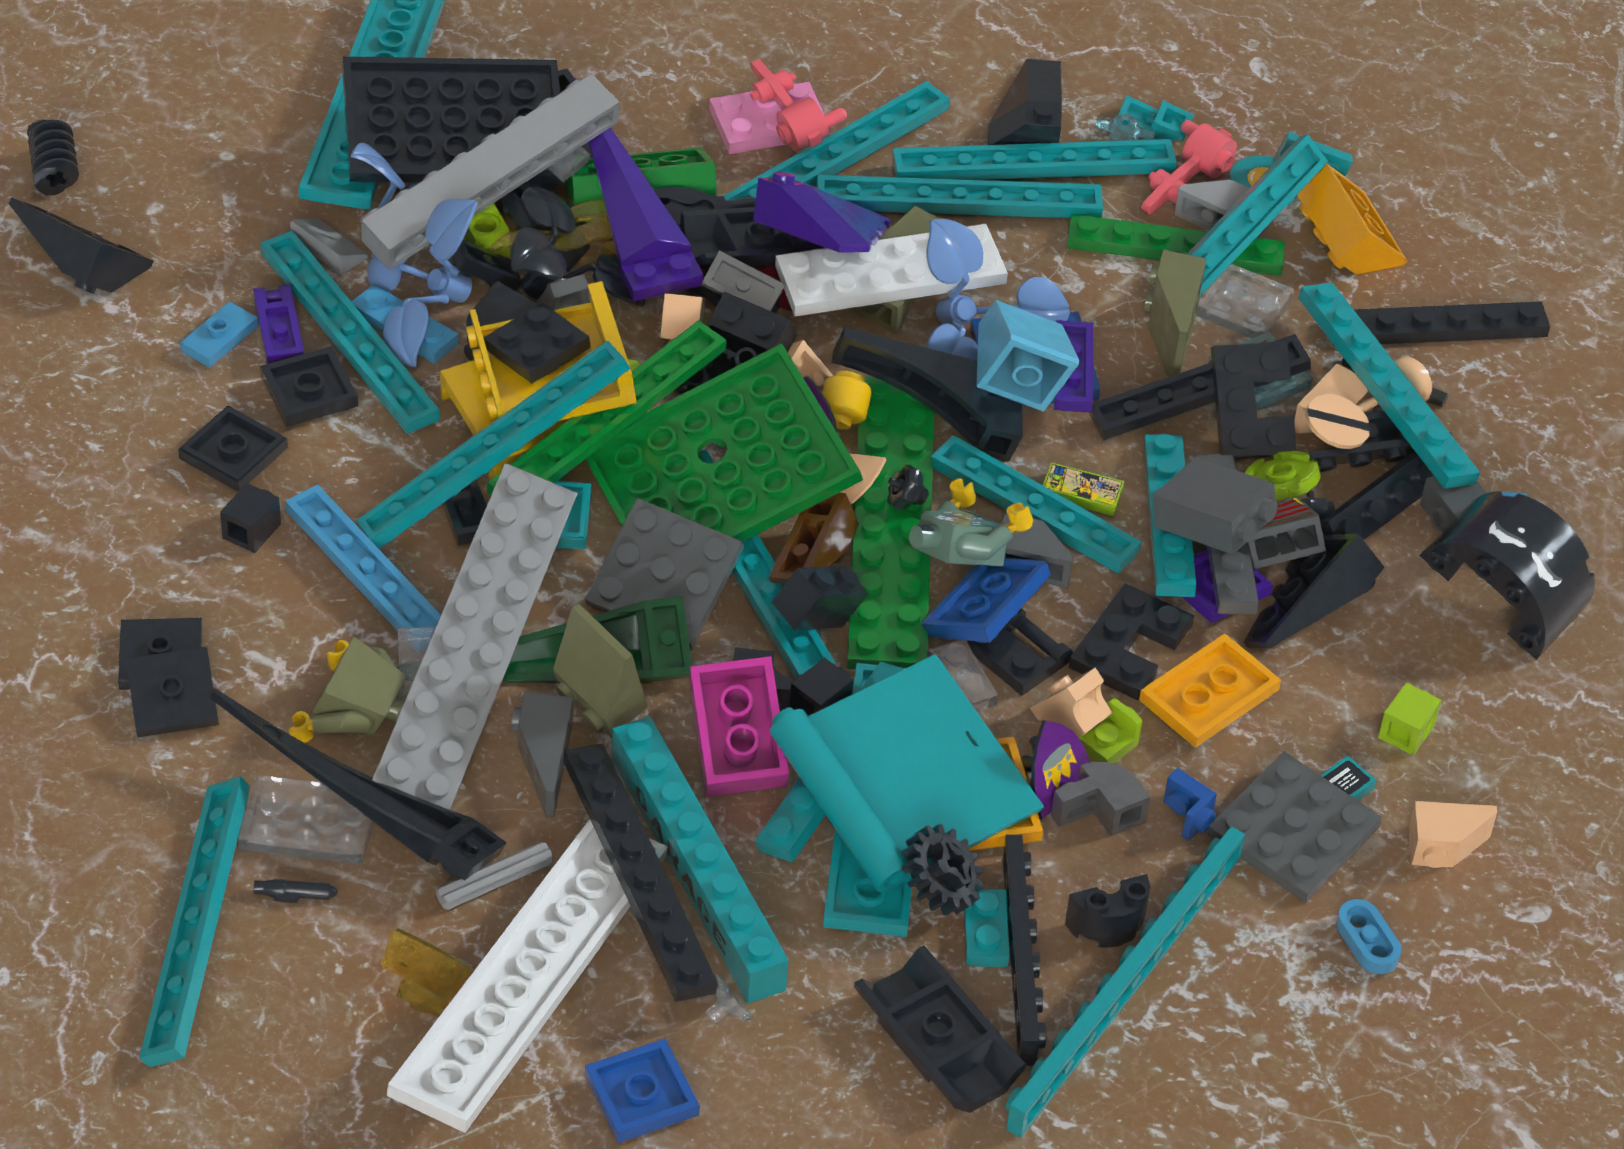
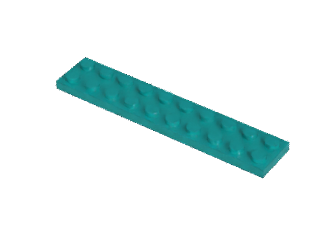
(387, 30)

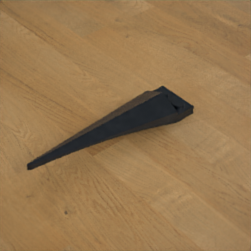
(423, 827)

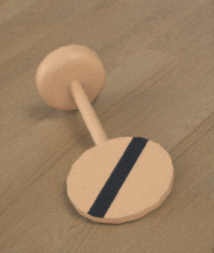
(1344, 423)

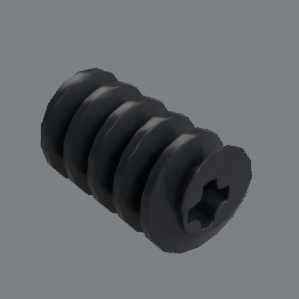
(52, 156)

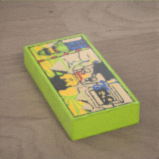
(1085, 488)

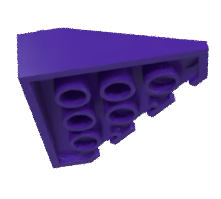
(816, 215)

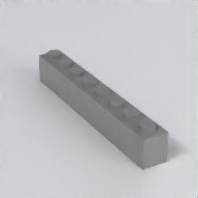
(493, 167)

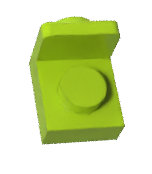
(1113, 735)

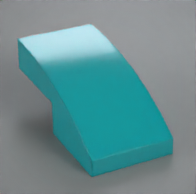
(1164, 121)

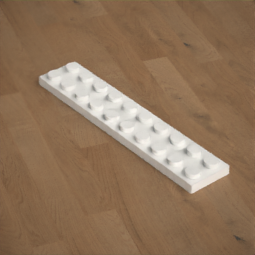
(515, 987)

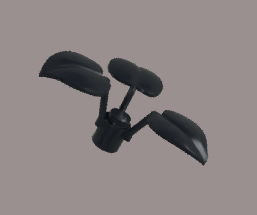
(539, 257)

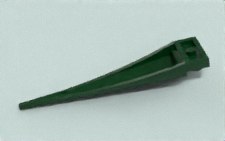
(648, 629)

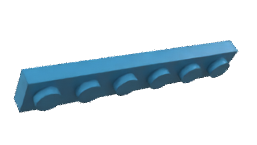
(361, 560)

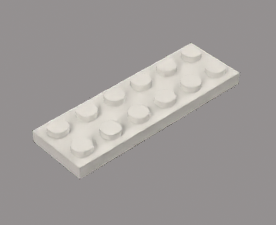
(887, 273)

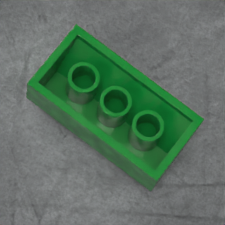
(667, 168)

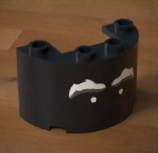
(1525, 557)

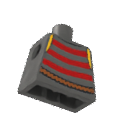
(1288, 536)

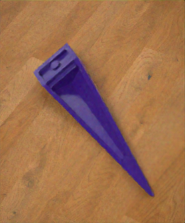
(647, 241)

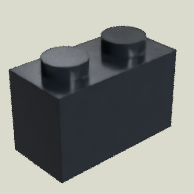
(820, 597)

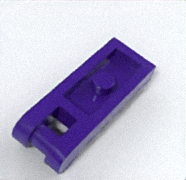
(278, 323)

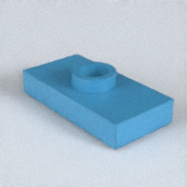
(219, 334)

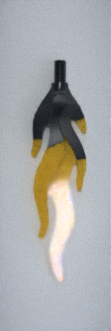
(597, 228)

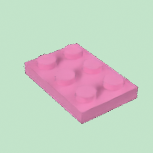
(748, 123)

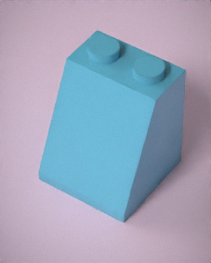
(1023, 356)

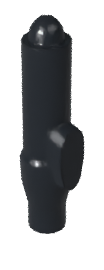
(291, 891)

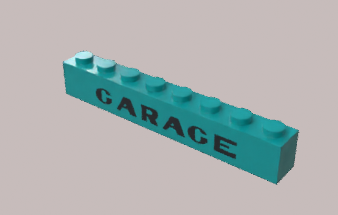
(700, 860)

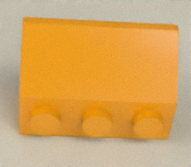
(1348, 224)

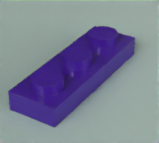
(1078, 390)

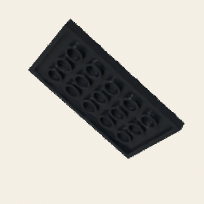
(435, 108)

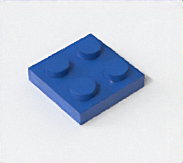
(641, 1090)

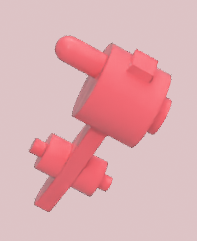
(800, 122)
(1204, 151)

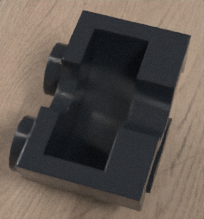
(1109, 917)

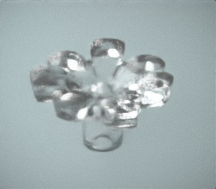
(727, 1004)

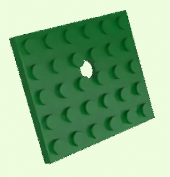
(775, 463)

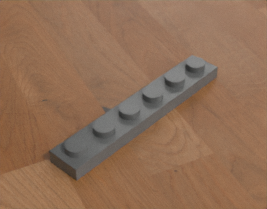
(1232, 573)

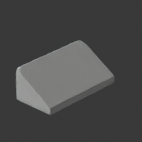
(328, 245)

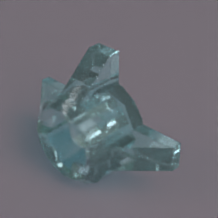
(1120, 132)

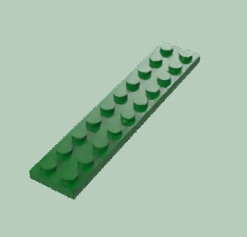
(891, 571)

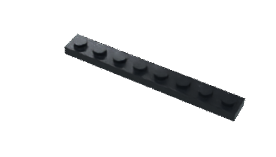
(640, 873)

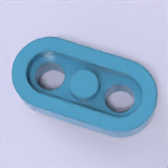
(1369, 940)

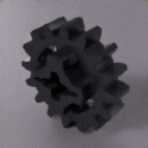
(942, 869)

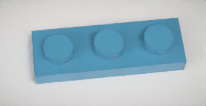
(377, 303)

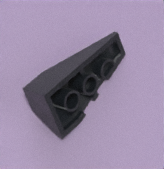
(1030, 107)
(81, 252)
(1316, 588)

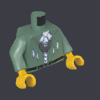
(964, 536)

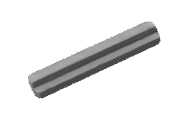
(494, 875)

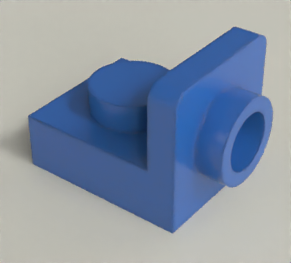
(1191, 799)

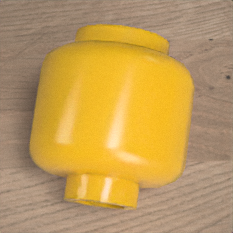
(848, 398)

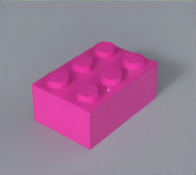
(733, 724)

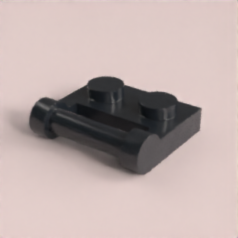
(1015, 661)

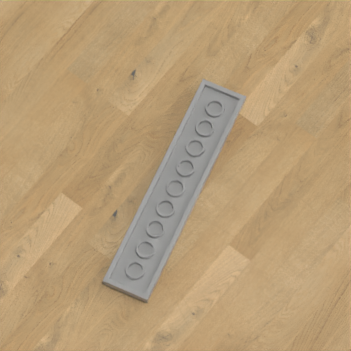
(475, 637)

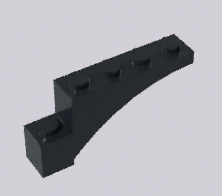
(940, 382)

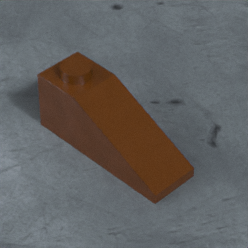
(817, 537)

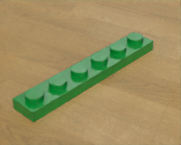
(1150, 240)

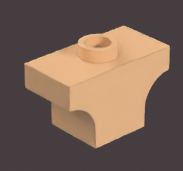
(1074, 703)

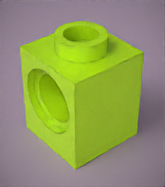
(487, 228)
(1409, 718)

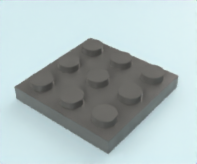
(665, 558)
(1297, 826)

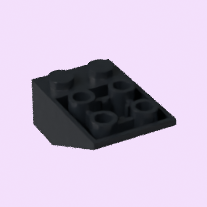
(747, 332)

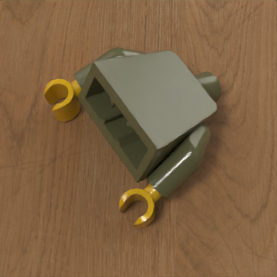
(357, 694)

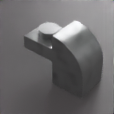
(1105, 791)

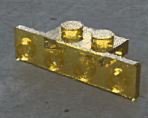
(429, 973)

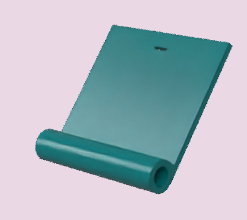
(903, 761)

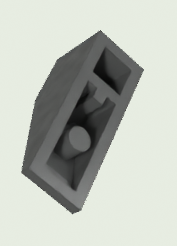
(543, 736)

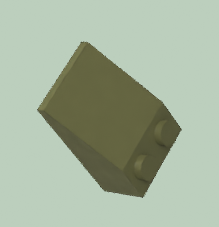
(1174, 305)
(597, 673)

